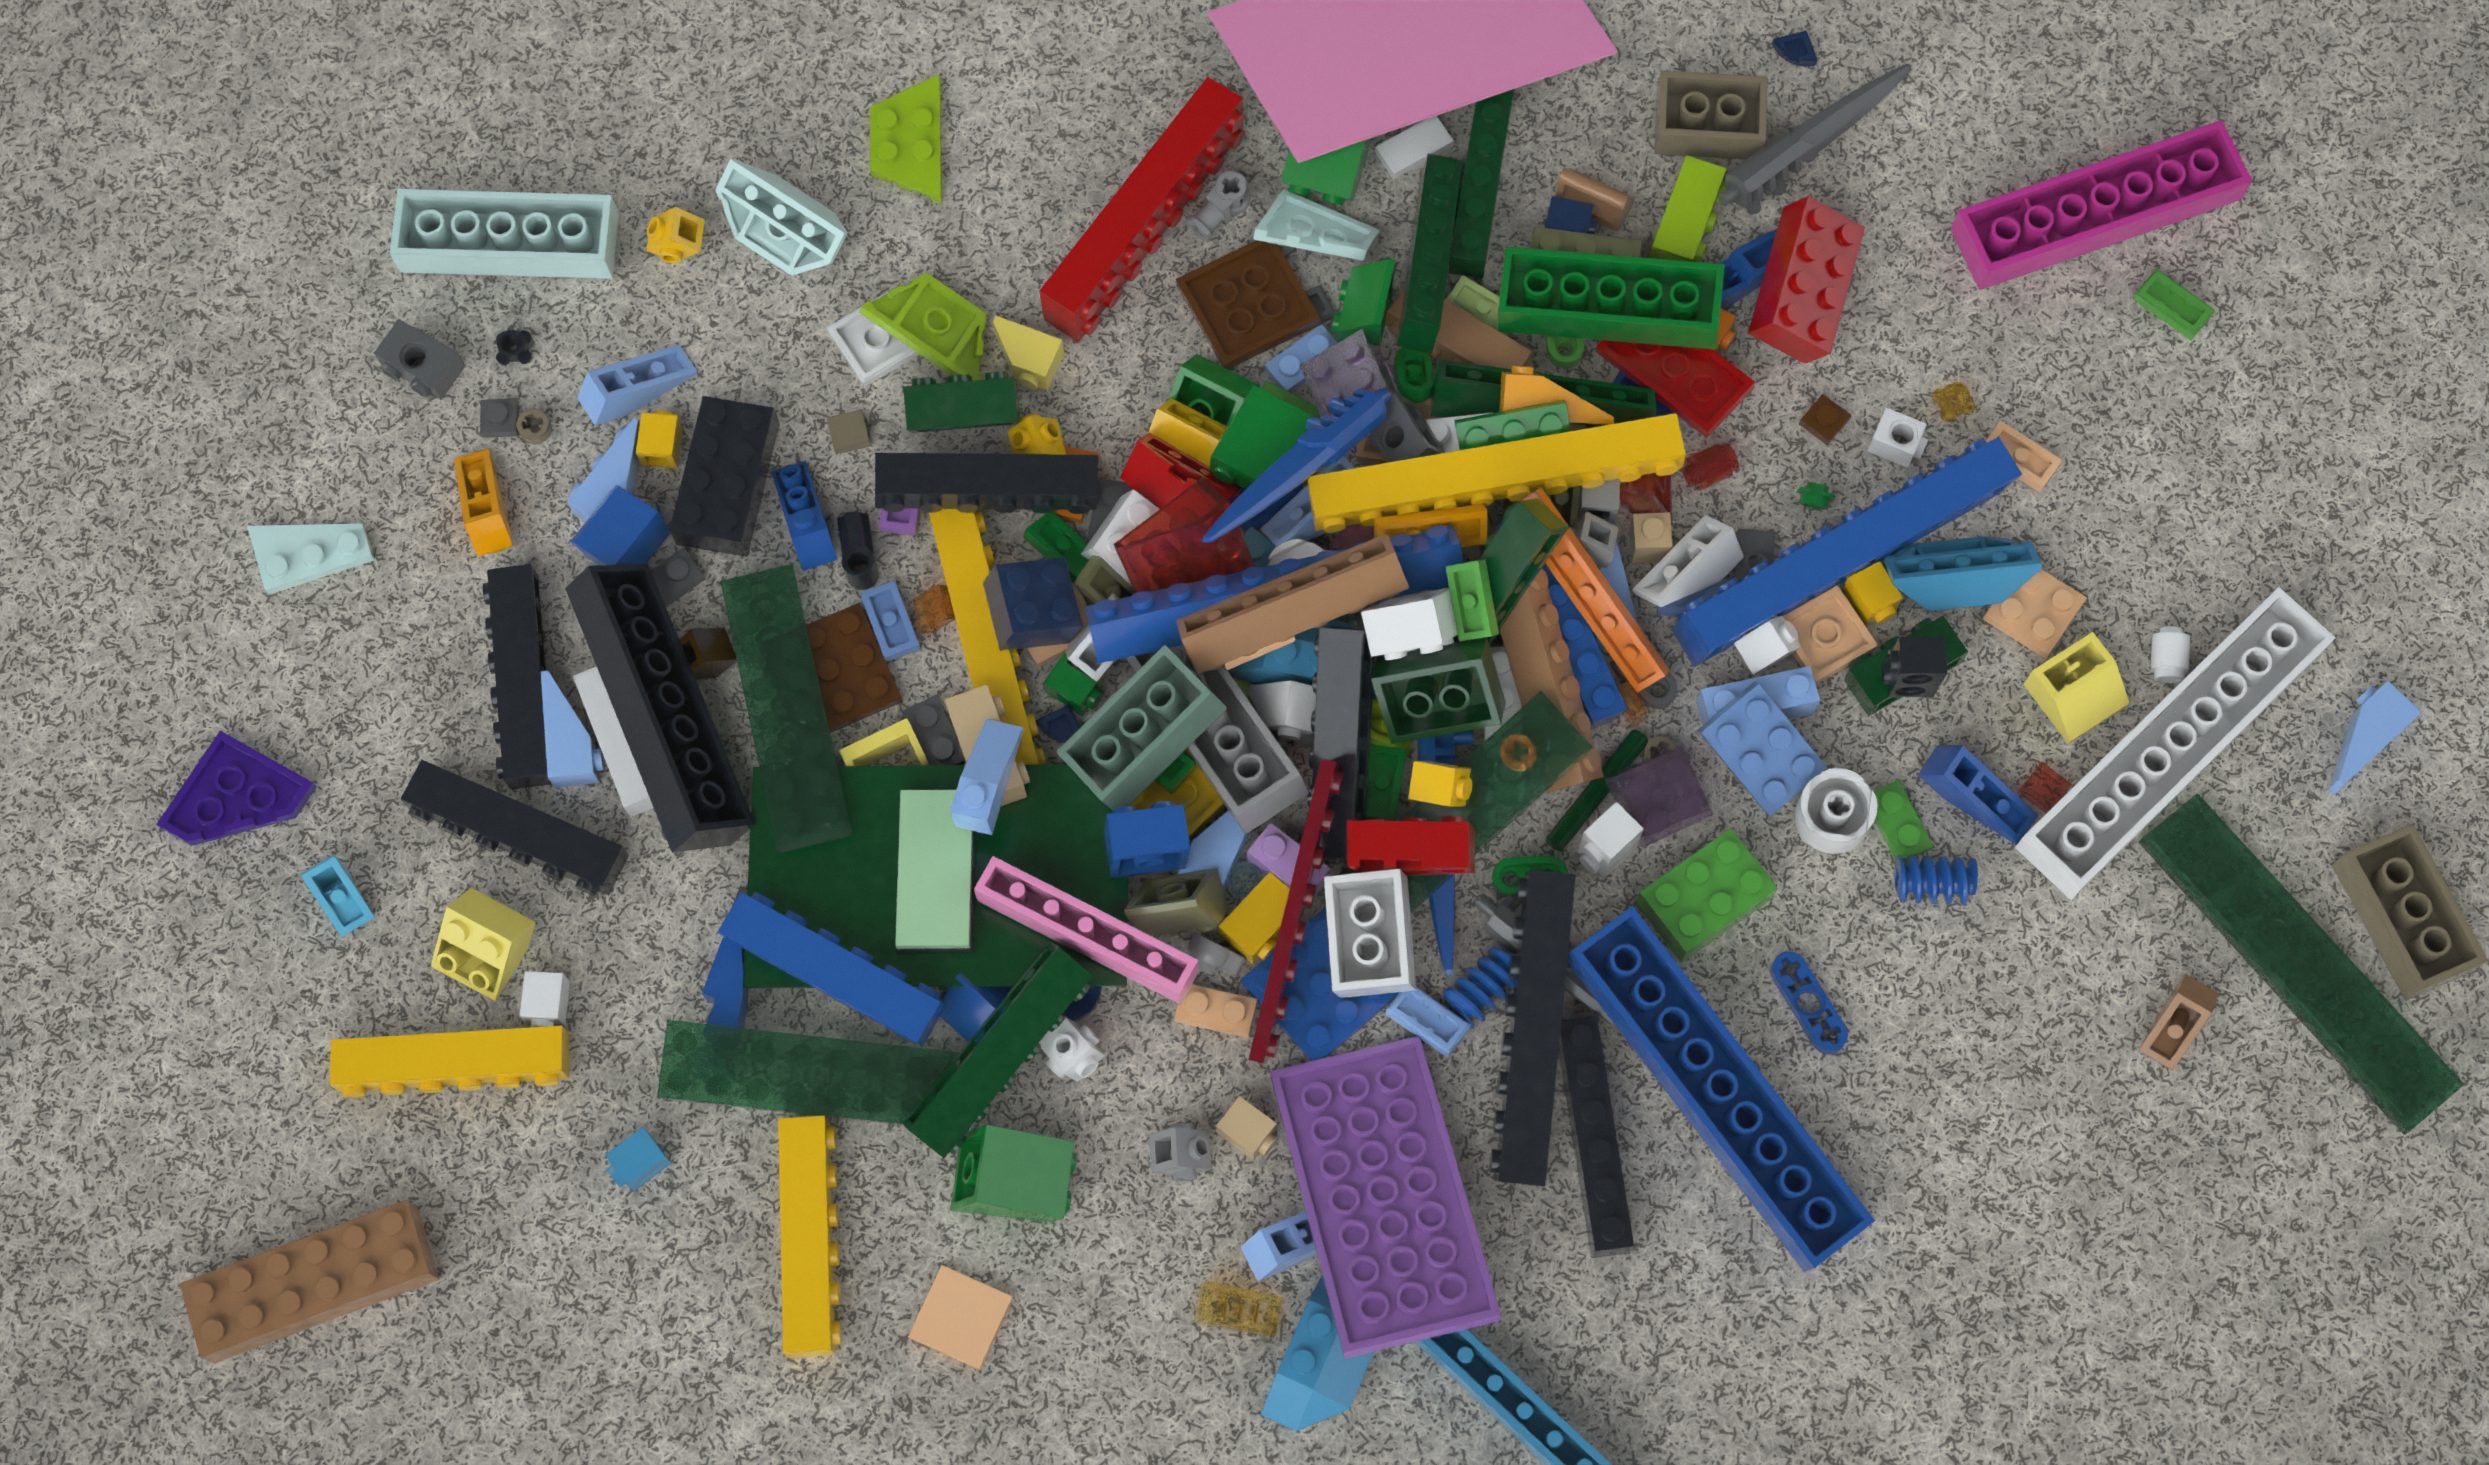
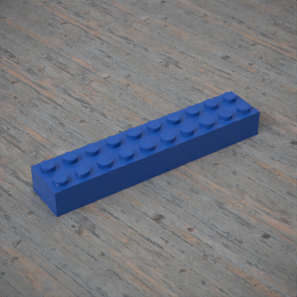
(1847, 548)
(1719, 1090)

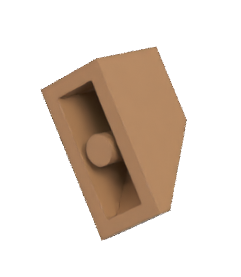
(2179, 1021)

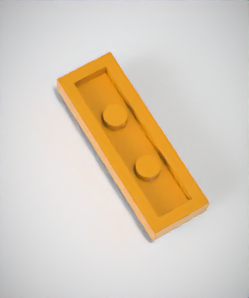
(1468, 522)

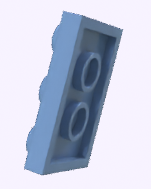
(1762, 748)

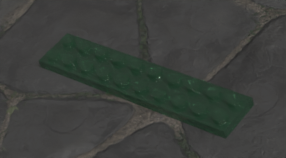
(2301, 964)

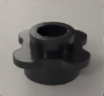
(509, 338)

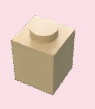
(1650, 537)
(1247, 1129)

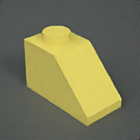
(1029, 353)

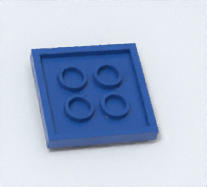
(1315, 1015)

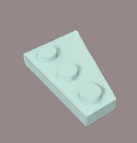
(1314, 227)
(307, 552)

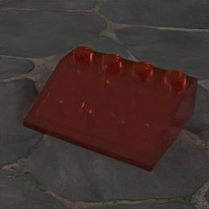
(1170, 544)

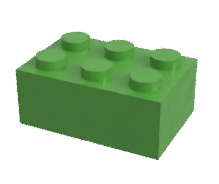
(1706, 895)

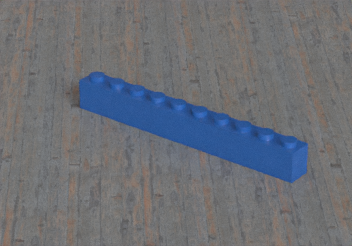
(1149, 618)

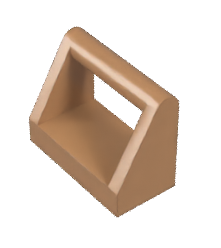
(1609, 203)

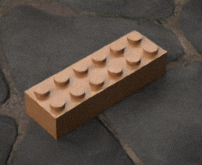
(309, 1281)

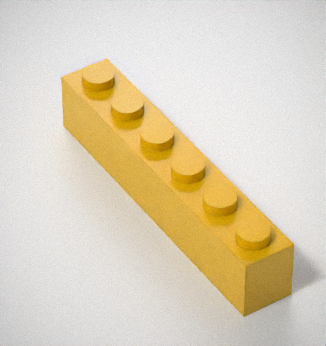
(449, 1060)
(807, 1237)

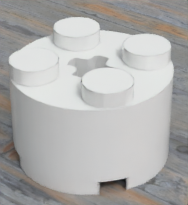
(1853, 802)

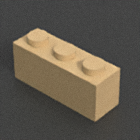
(968, 714)

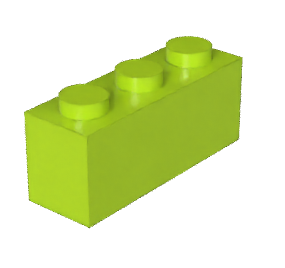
(1689, 212)

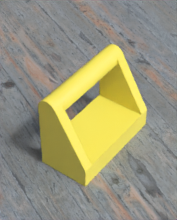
(882, 744)

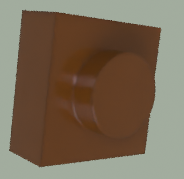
(1825, 419)

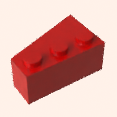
(1164, 472)
(1412, 846)

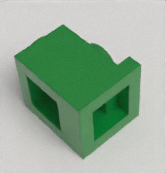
(1072, 687)

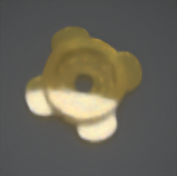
(1957, 392)

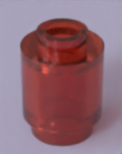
(1710, 466)

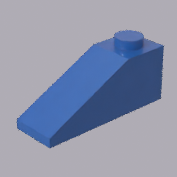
(1977, 791)

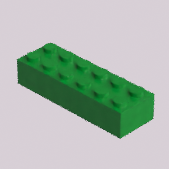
(1610, 297)

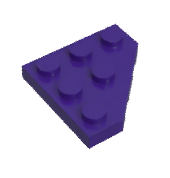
(233, 793)

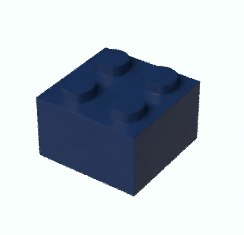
(1032, 604)

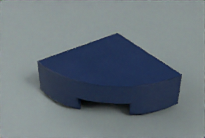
(1796, 48)
(1059, 724)
(1084, 1005)

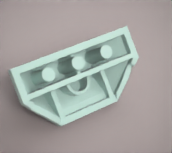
(779, 219)

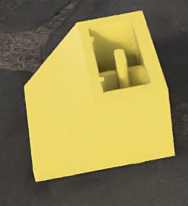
(2078, 687)
(481, 942)

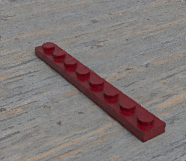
(1292, 927)

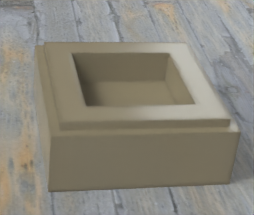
(848, 431)

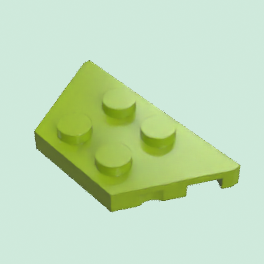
(908, 139)
(933, 323)

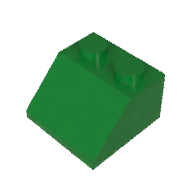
(1365, 300)
(1210, 389)

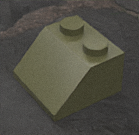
(1179, 903)

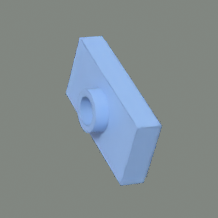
(1429, 1020)

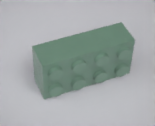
(1141, 729)

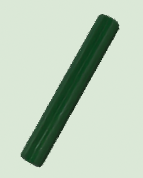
(1595, 791)

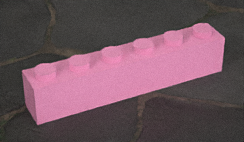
(1086, 930)

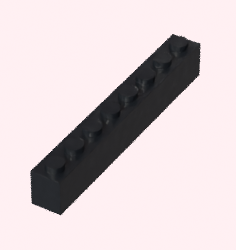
(1534, 1028)

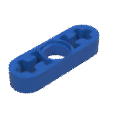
(1785, 983)

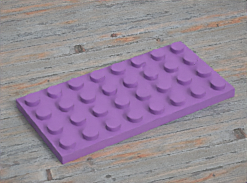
(1384, 1197)

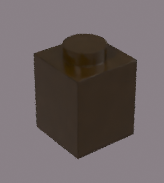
(708, 651)

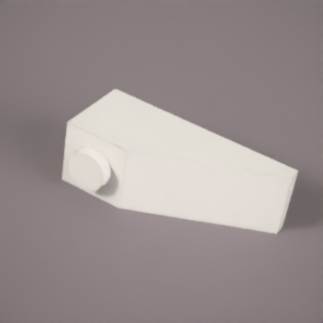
(1692, 564)

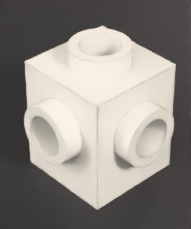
(1072, 1050)

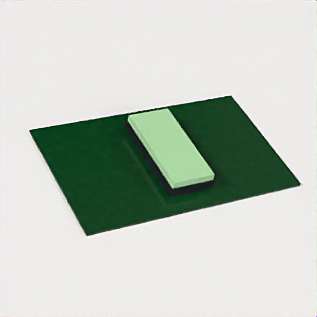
(911, 875)

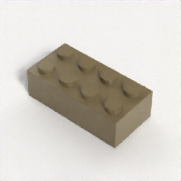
(2409, 912)

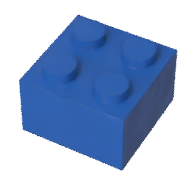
(1146, 839)

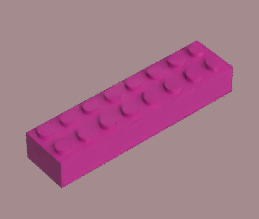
(2100, 205)

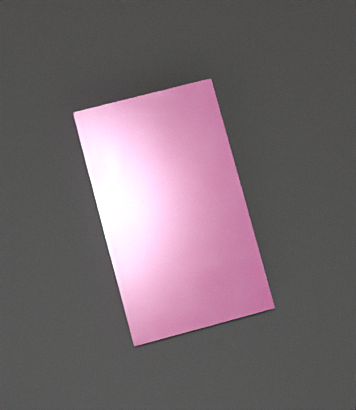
(1374, 66)

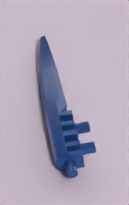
(1318, 447)
(1442, 901)

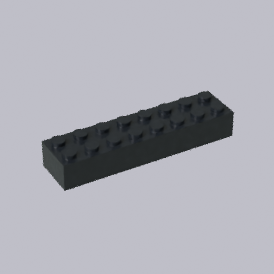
(659, 707)

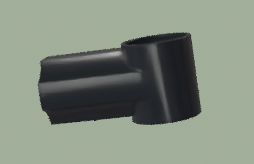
(857, 549)

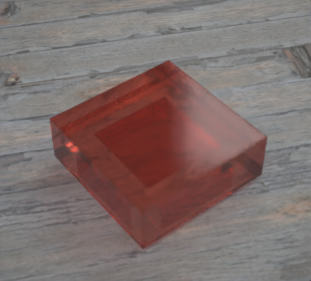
(2044, 788)

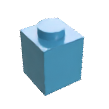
(636, 1160)

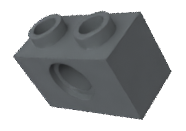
(406, 345)
(1405, 422)

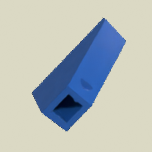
(804, 515)

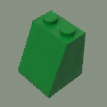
(1332, 173)
(1257, 438)
(1013, 1174)

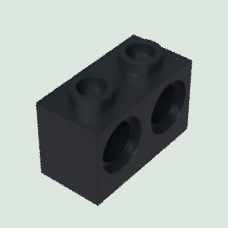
(1915, 667)

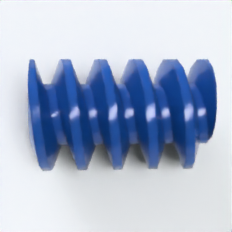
(1935, 879)
(1481, 986)

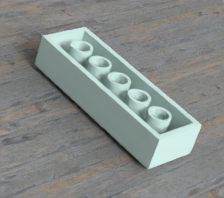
(504, 233)

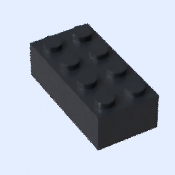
(724, 476)

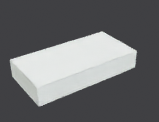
(1412, 146)

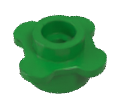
(1815, 496)

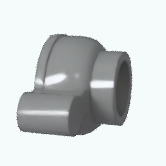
(1213, 955)

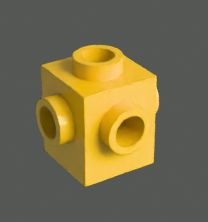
(675, 235)
(1036, 436)

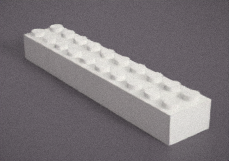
(2174, 743)

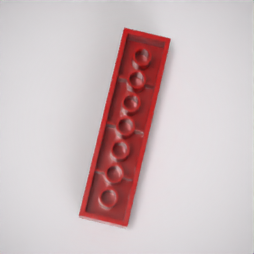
(1143, 210)

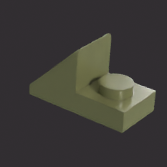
(1100, 580)

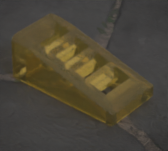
(1219, 1320)

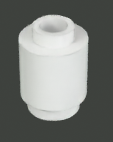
(2170, 655)

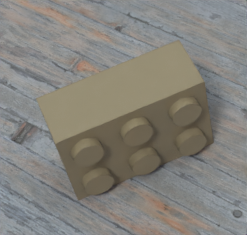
(1710, 114)

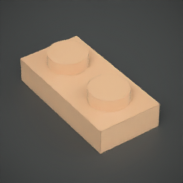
(2032, 459)
(1217, 1011)

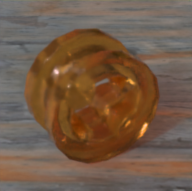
(1508, 745)

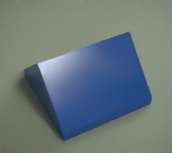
(621, 531)
(970, 1006)

